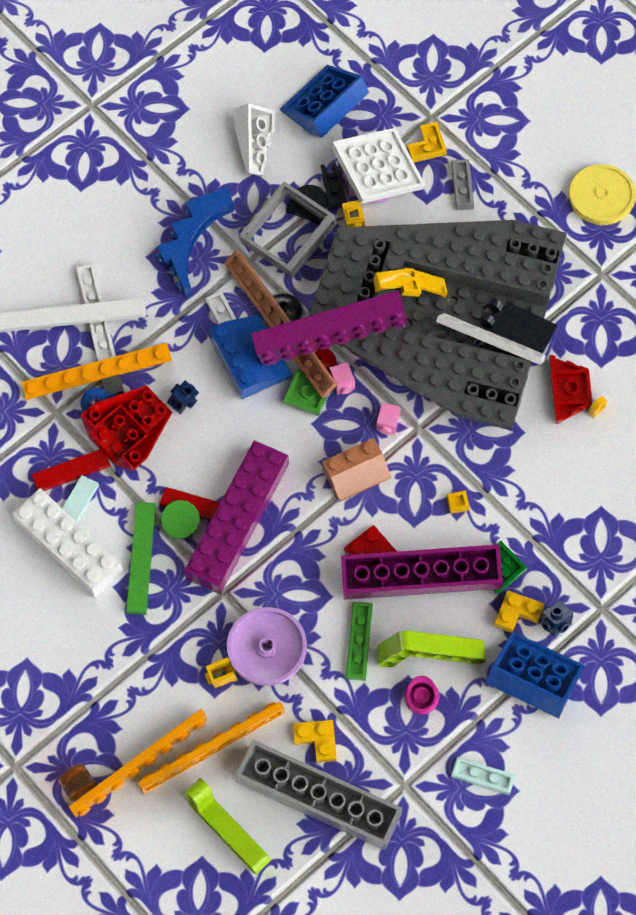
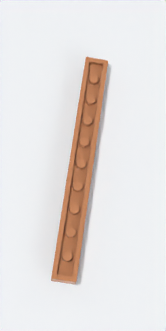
(276, 316)

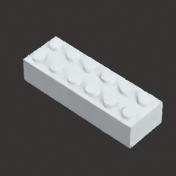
(67, 542)

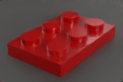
(369, 542)

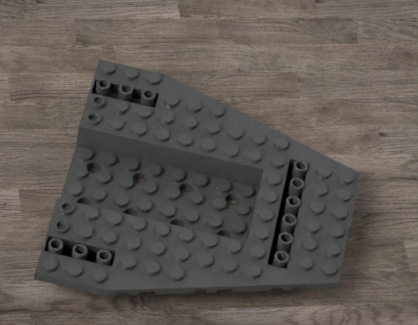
(478, 263)

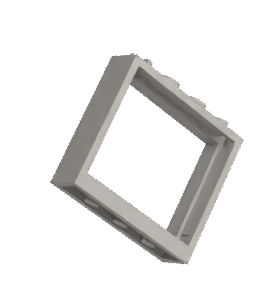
(308, 248)

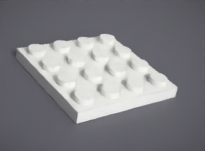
(377, 165)

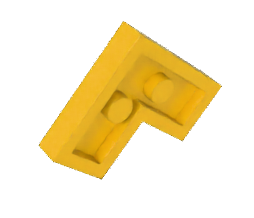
(430, 147)
(517, 606)
(319, 733)

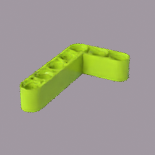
(430, 646)
(202, 801)

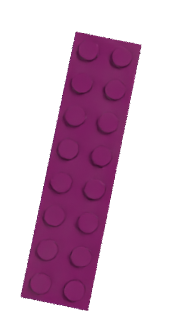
(330, 328)
(236, 517)
(421, 572)

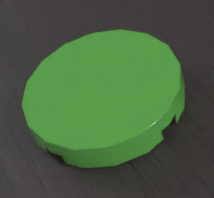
(180, 519)

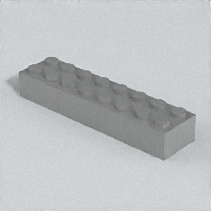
(319, 795)

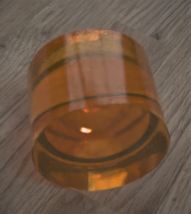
(76, 782)

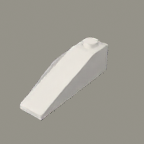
(253, 131)

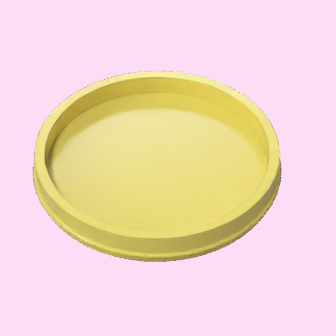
(602, 194)

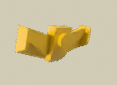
(410, 282)

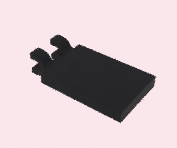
(519, 325)

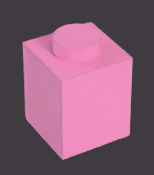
(343, 377)
(388, 419)

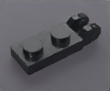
(333, 187)

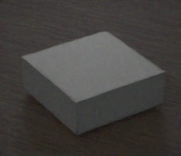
(113, 385)

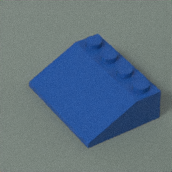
(325, 100)
(239, 357)
(535, 674)

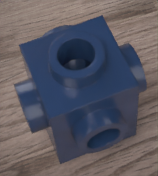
(183, 397)
(556, 618)

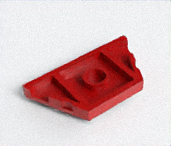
(570, 388)

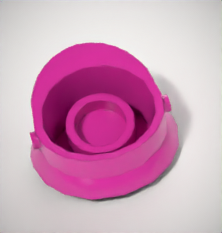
(421, 695)

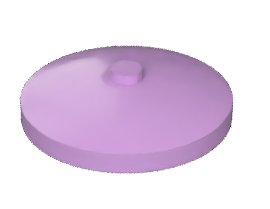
(267, 646)

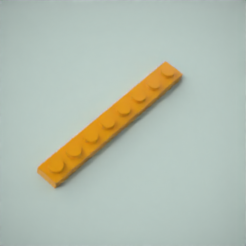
(96, 371)
(206, 750)
(133, 767)

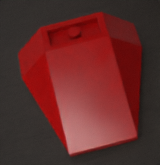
(127, 425)

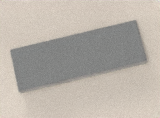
(462, 184)

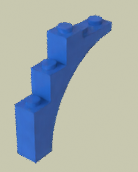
(200, 215)

